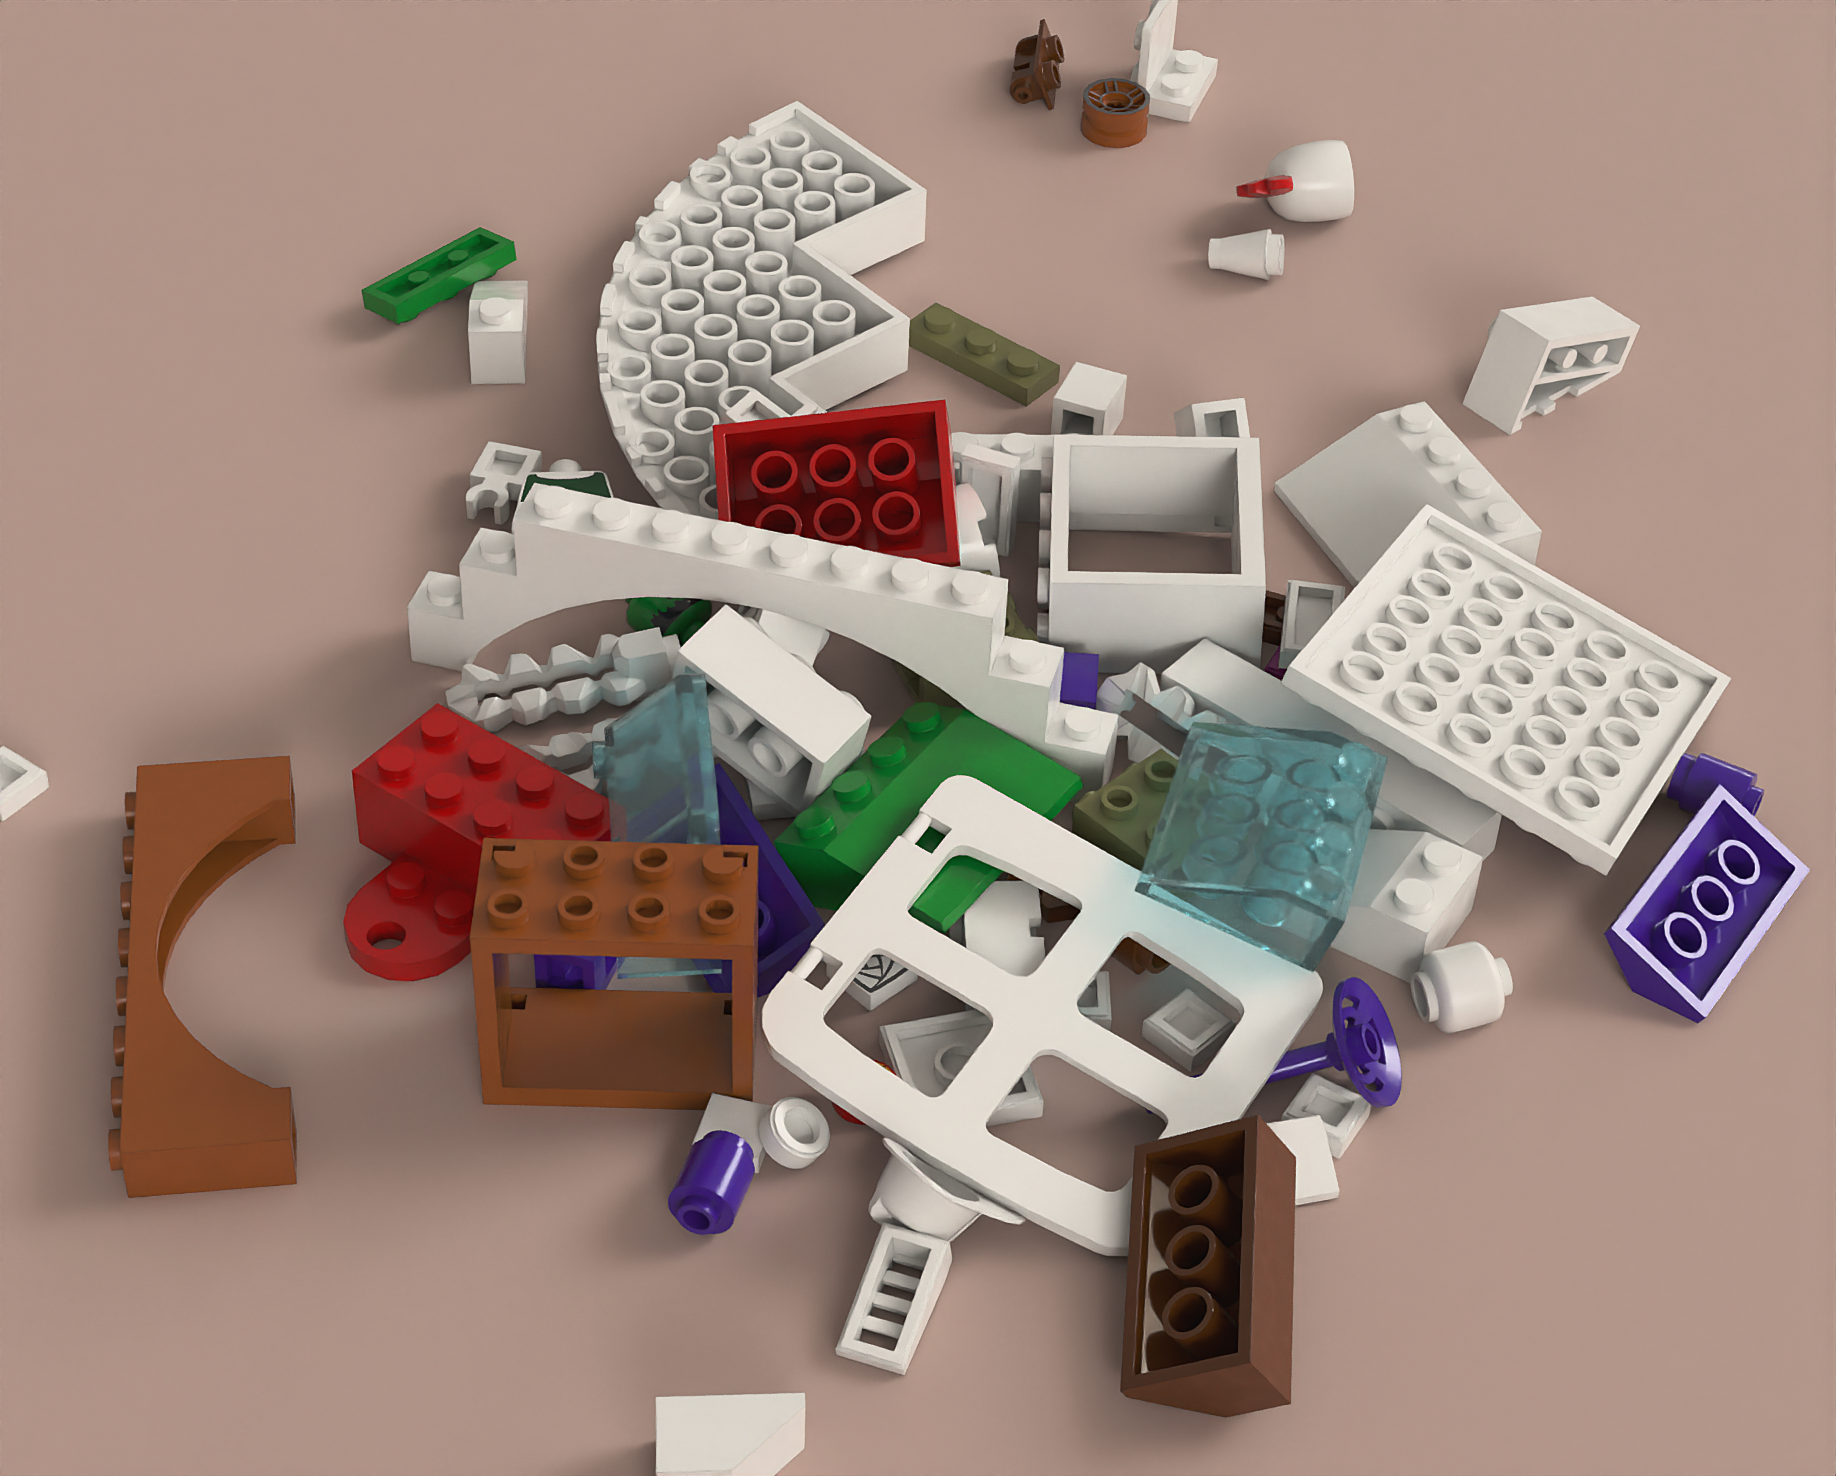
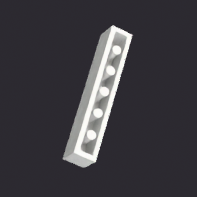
(1408, 794)

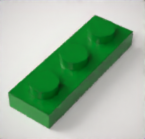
(439, 275)

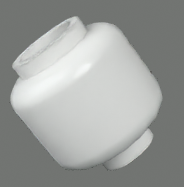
(1461, 987)

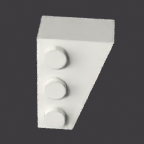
(1545, 353)

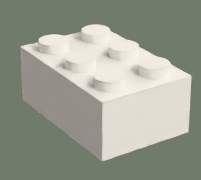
(772, 711)

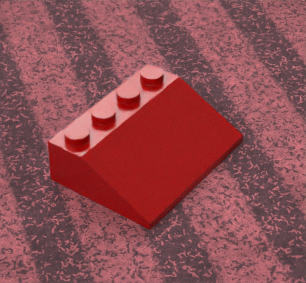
(846, 479)

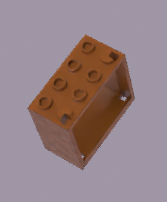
(615, 903)

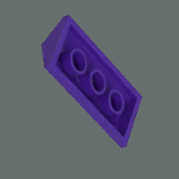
(1704, 907)
(785, 912)

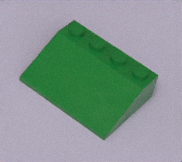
(884, 789)

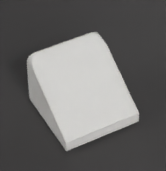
(1314, 1164)

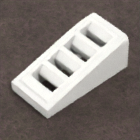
(912, 1250)

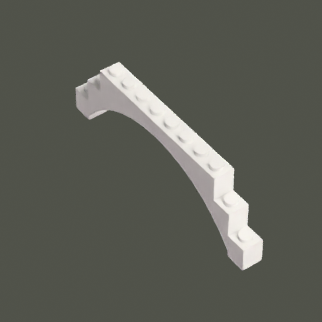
(924, 615)

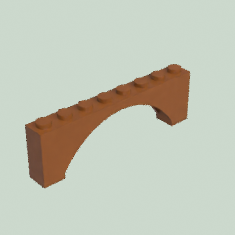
(182, 1109)

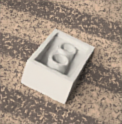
(1407, 899)

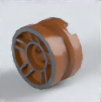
(1115, 113)

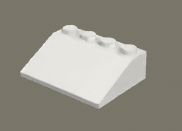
(1381, 476)

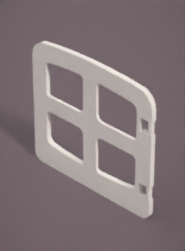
(1029, 1012)

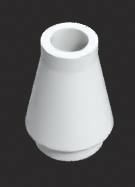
(1249, 254)

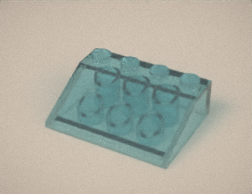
(1265, 834)

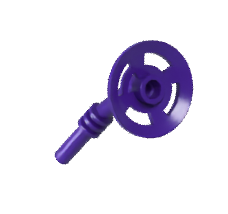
(1361, 1044)

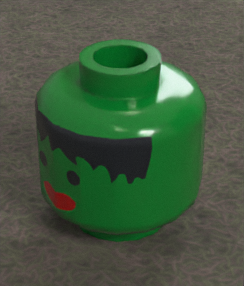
(670, 614)

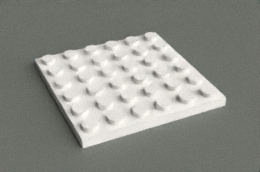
(1509, 686)

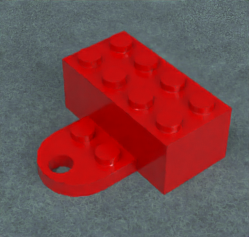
(427, 809)

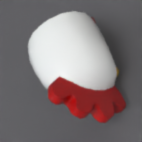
(1307, 182)

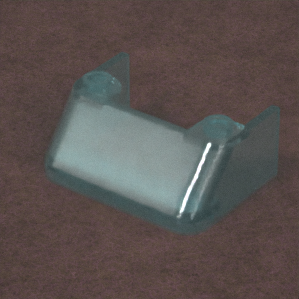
(662, 788)

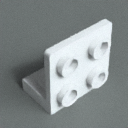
(1171, 76)

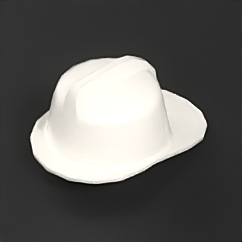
(927, 1199)

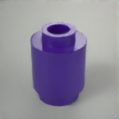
(1699, 775)
(712, 1183)

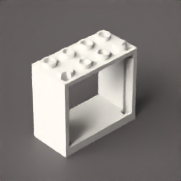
(1157, 488)

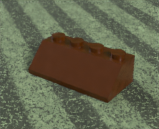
(1211, 1271)

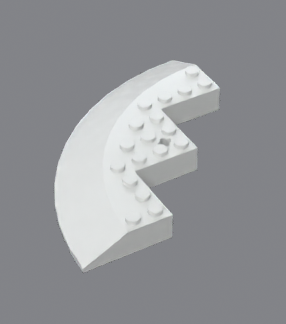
(750, 289)

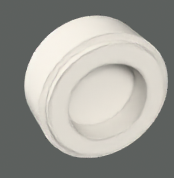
(794, 1132)

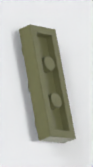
(982, 354)

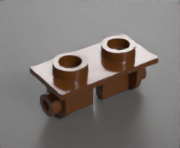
(1037, 67)

